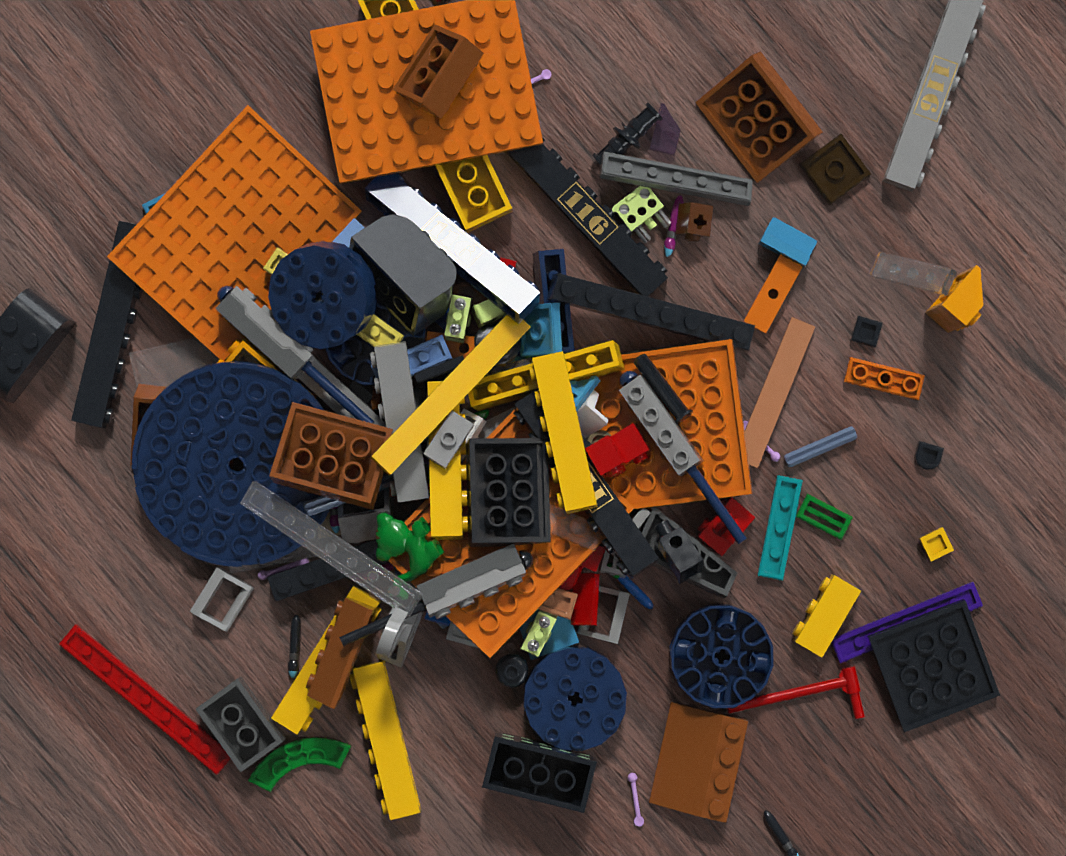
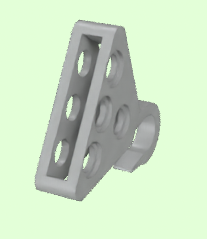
(398, 632)

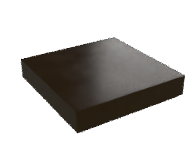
(835, 169)

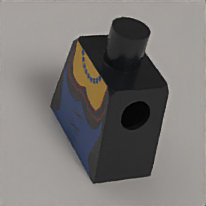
(685, 559)

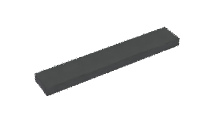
(676, 178)

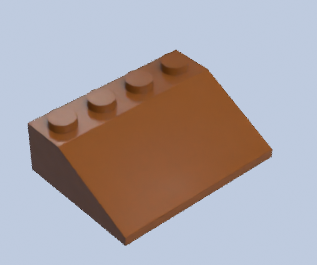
(758, 116)
(330, 455)
(698, 761)

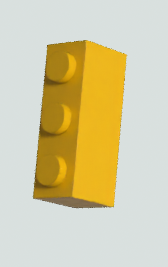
(825, 615)

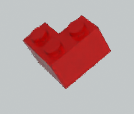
(619, 450)

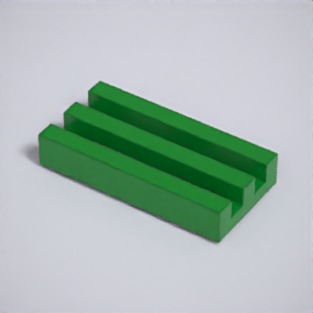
(804, 506)

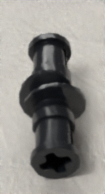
(631, 133)

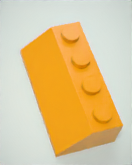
(961, 304)

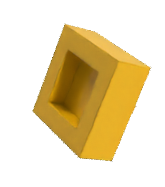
(936, 544)

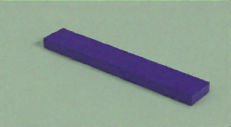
(856, 641)

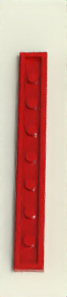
(145, 698)

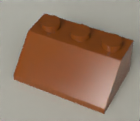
(438, 71)

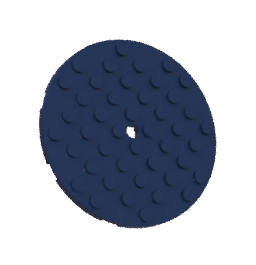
(186, 454)

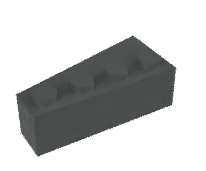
(715, 575)

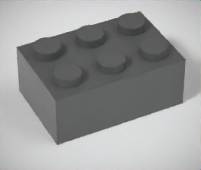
(240, 724)

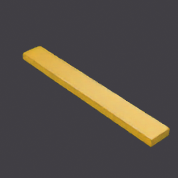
(449, 394)

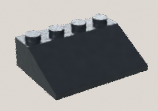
(507, 491)

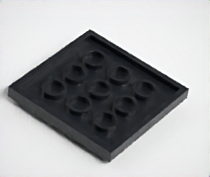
(933, 665)

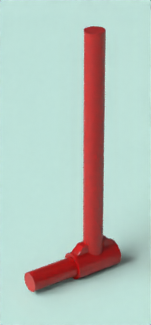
(847, 681)

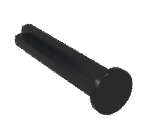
(662, 388)

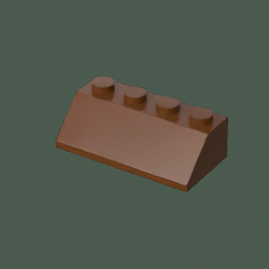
(338, 661)

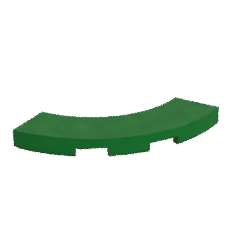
(295, 754)

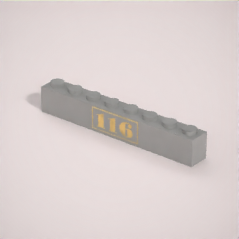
(932, 92)

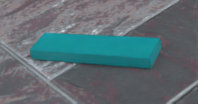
(779, 527)

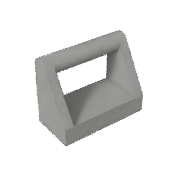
(209, 592)
(617, 619)

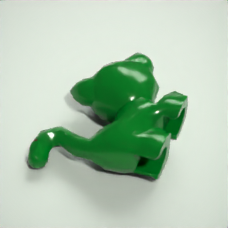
(395, 538)

